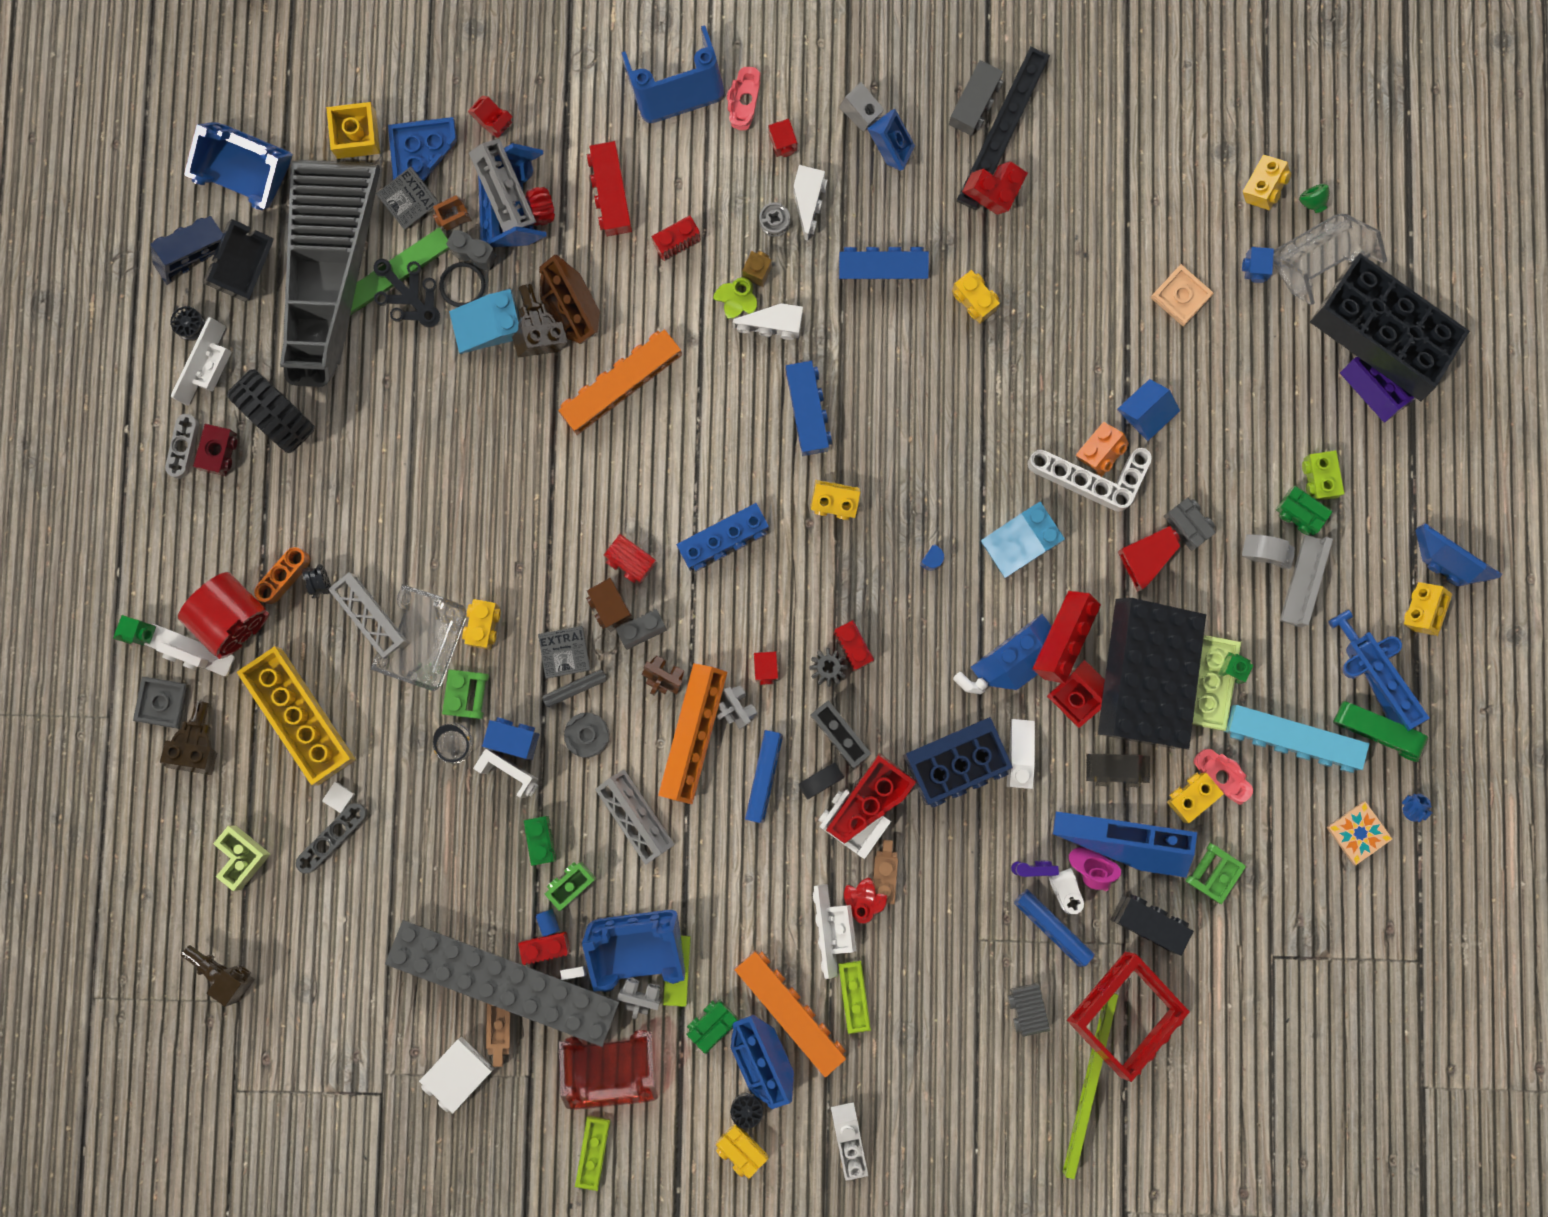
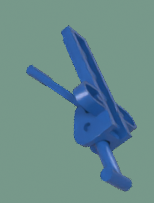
(1388, 686)

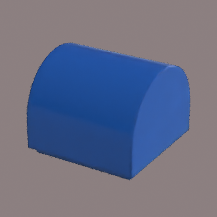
(933, 558)
(547, 922)

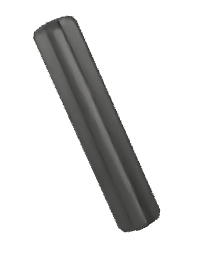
(574, 688)

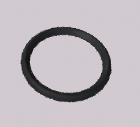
(456, 265)

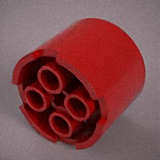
(222, 615)

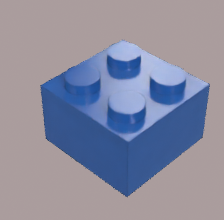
(506, 738)

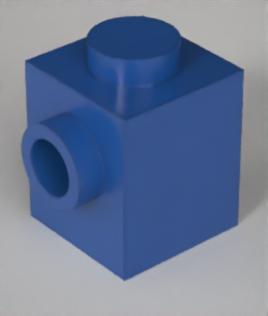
(1258, 264)

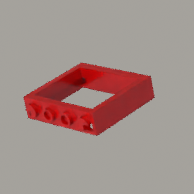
(1104, 991)

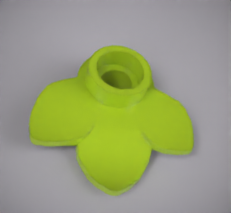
(734, 300)

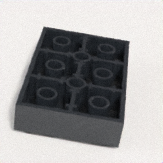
(1390, 327)
(1152, 673)

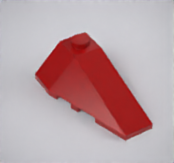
(875, 794)

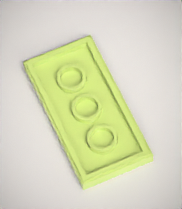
(1213, 690)

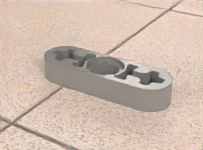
(176, 438)

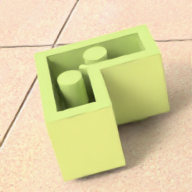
(245, 857)

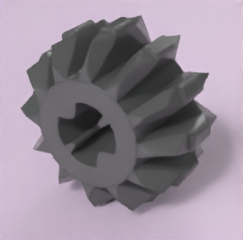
(820, 665)

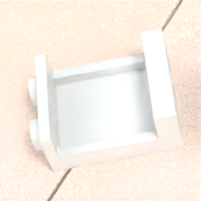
(490, 758)
(863, 841)
(456, 1075)

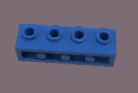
(884, 264)
(807, 408)
(722, 537)

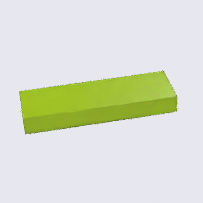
(676, 993)
(854, 997)
(592, 1153)

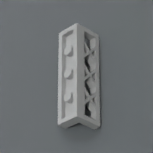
(1305, 581)
(376, 611)
(637, 814)

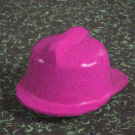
(1095, 868)

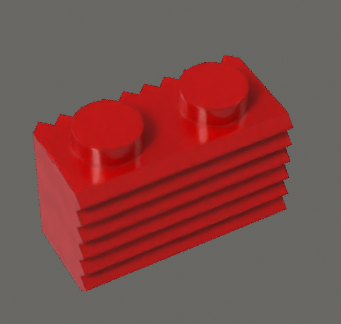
(676, 238)
(630, 559)
(853, 645)
(544, 948)

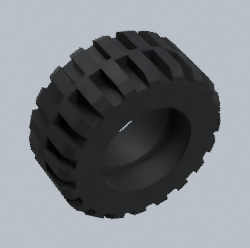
(270, 411)

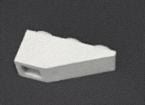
(807, 190)
(775, 320)
(849, 1141)

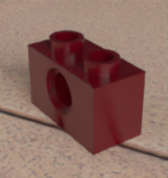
(211, 438)

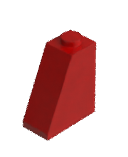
(1149, 555)

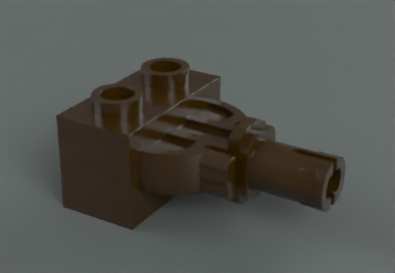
(536, 328)
(191, 745)
(228, 983)

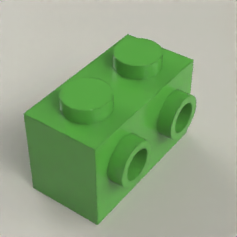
(569, 887)

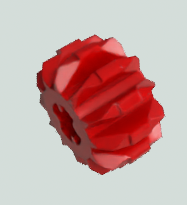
(540, 205)

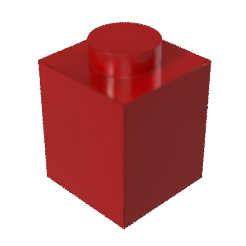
(782, 138)
(765, 667)

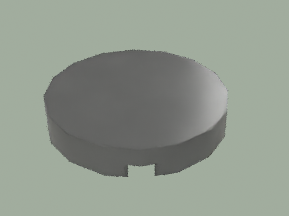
(586, 735)

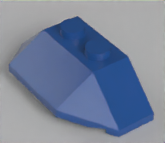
(1452, 560)
(1012, 661)
(762, 1061)

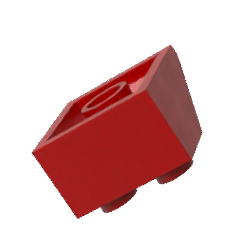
(1080, 695)

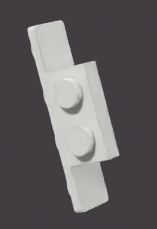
(203, 364)
(190, 651)
(835, 930)

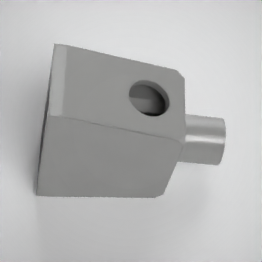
(859, 103)

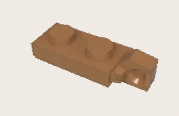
(886, 871)
(498, 1033)

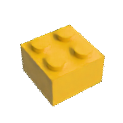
(353, 130)

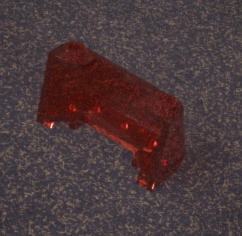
(607, 1074)

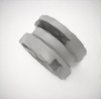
(774, 219)

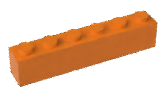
(620, 382)
(692, 733)
(790, 1013)

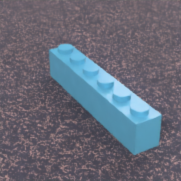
(1297, 738)

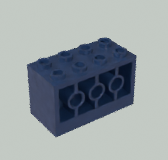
(943, 756)

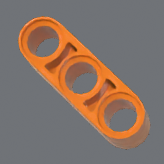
(271, 579)

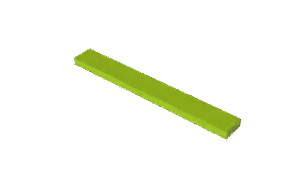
(1088, 1091)

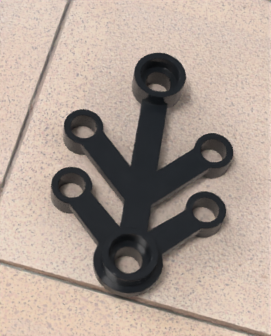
(409, 295)

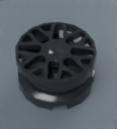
(187, 323)
(316, 581)
(746, 1110)

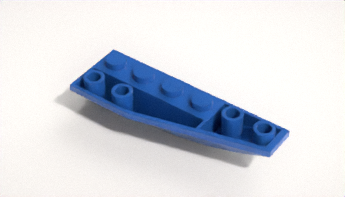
(1133, 844)

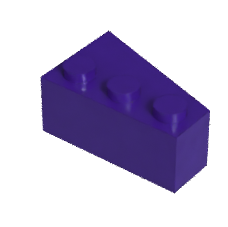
(1376, 390)

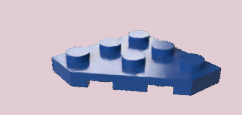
(420, 145)

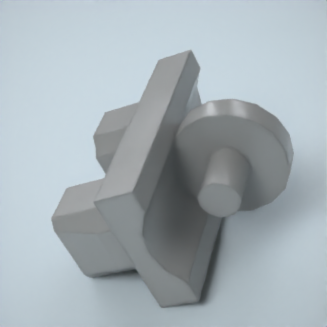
(732, 709)
(638, 1001)

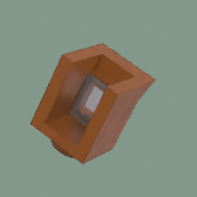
(451, 213)

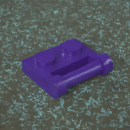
(1041, 868)

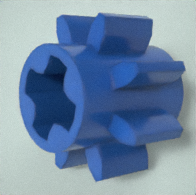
(1416, 807)

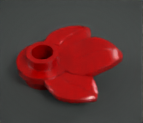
(864, 897)

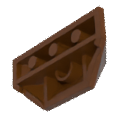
(568, 299)

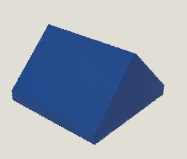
(892, 140)
(1149, 408)

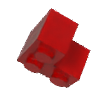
(997, 190)

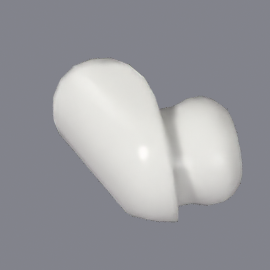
(968, 686)

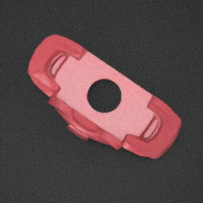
(747, 83)
(1236, 787)

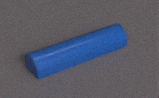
(764, 776)
(1054, 928)

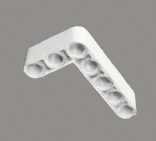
(1092, 480)

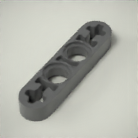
(333, 840)

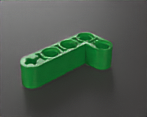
(1381, 730)

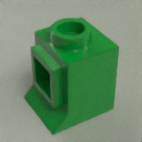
(134, 631)
(1237, 667)

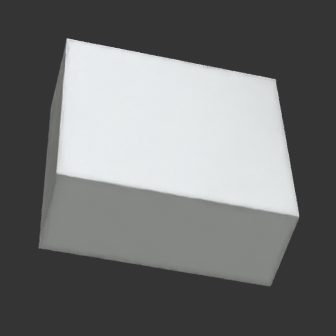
(338, 797)
(573, 972)

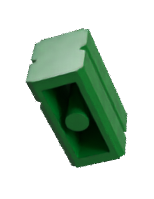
(1303, 511)
(539, 840)
(711, 1026)

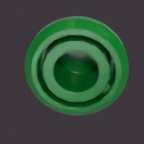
(1316, 198)

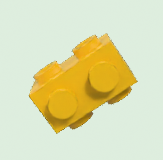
(1267, 182)
(975, 296)
(836, 496)
(1427, 608)
(481, 624)
(1195, 799)

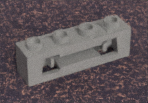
(501, 185)

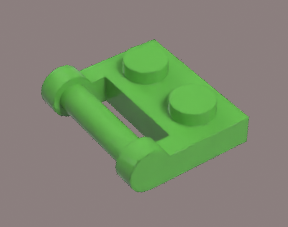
(458, 692)
(1222, 877)

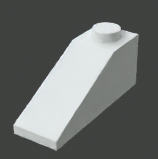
(1021, 754)

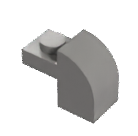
(1268, 550)

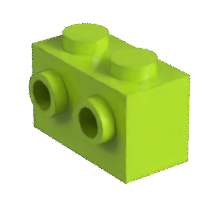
(1323, 475)

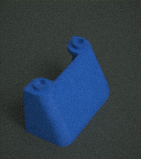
(237, 162)
(633, 948)

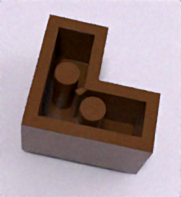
(609, 605)

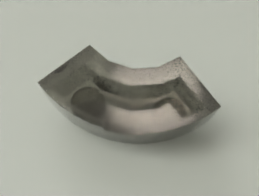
(1118, 768)

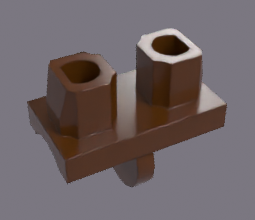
(660, 679)

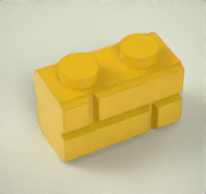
(741, 1151)

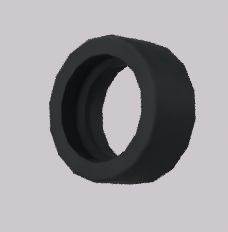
(821, 781)

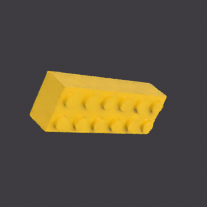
(296, 716)

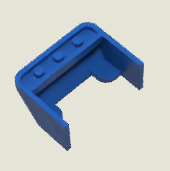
(679, 92)
(490, 228)

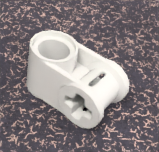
(1066, 887)

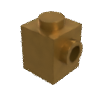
(757, 268)

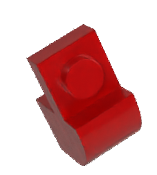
(490, 116)

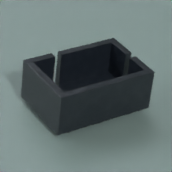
(238, 260)
(1152, 924)

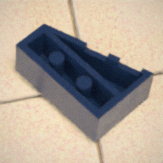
(185, 247)

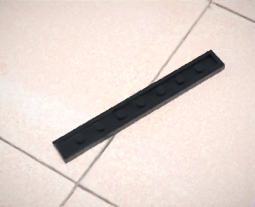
(1008, 117)

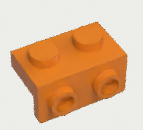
(1103, 448)

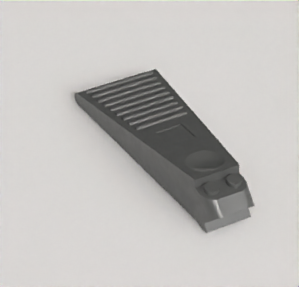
(324, 255)

